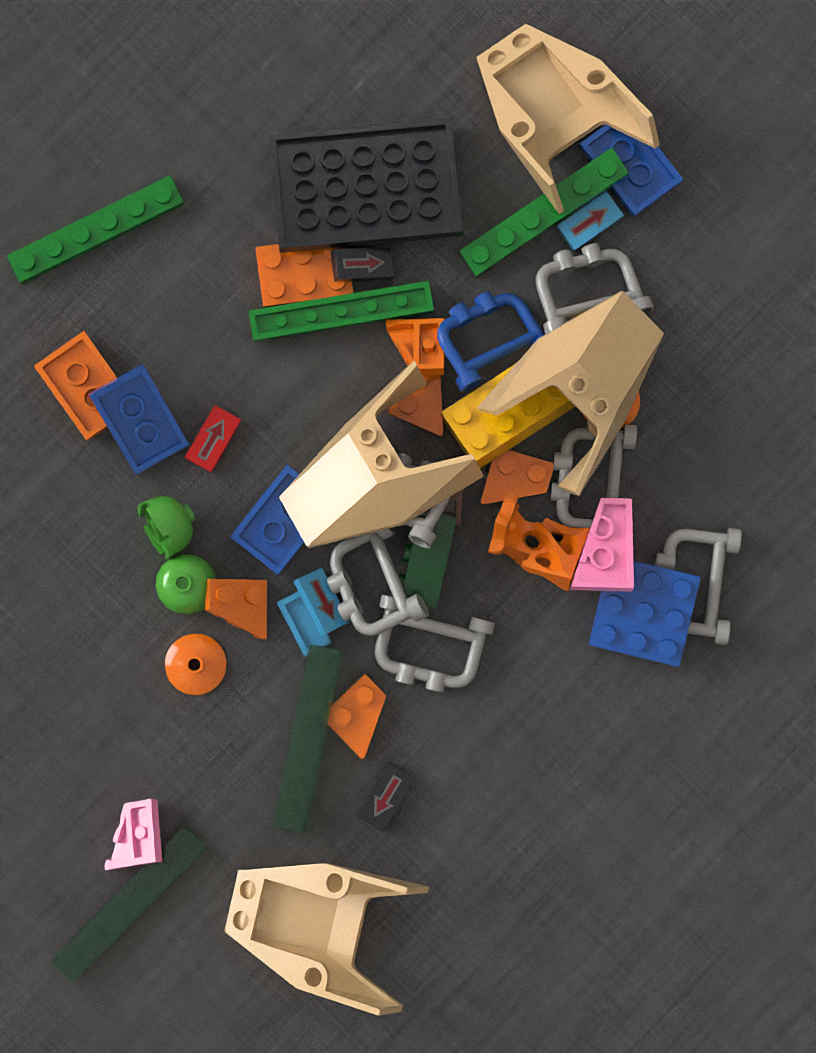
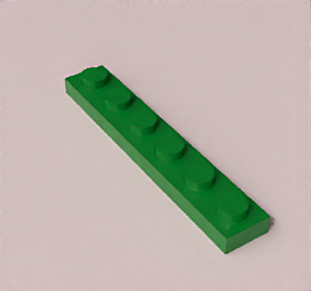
(541, 214)
(95, 230)
(341, 311)

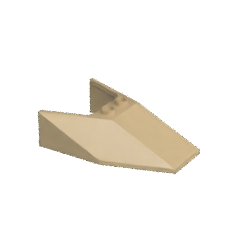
(553, 97)
(595, 364)
(362, 484)
(310, 925)

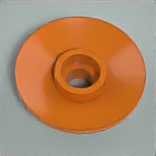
(211, 659)

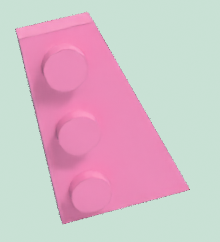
(608, 551)

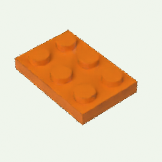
(297, 276)
(73, 374)

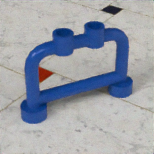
(462, 316)

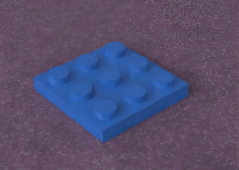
(651, 618)

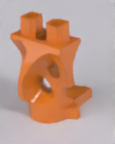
(550, 558)

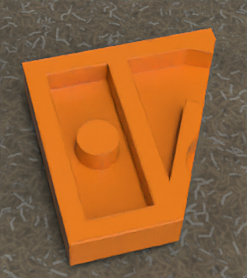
(422, 407)
(517, 475)
(357, 714)

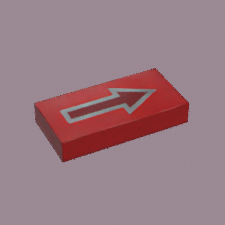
(213, 439)

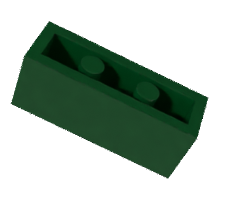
(428, 566)

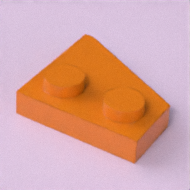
(419, 343)
(239, 603)

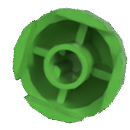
(167, 524)
(183, 583)

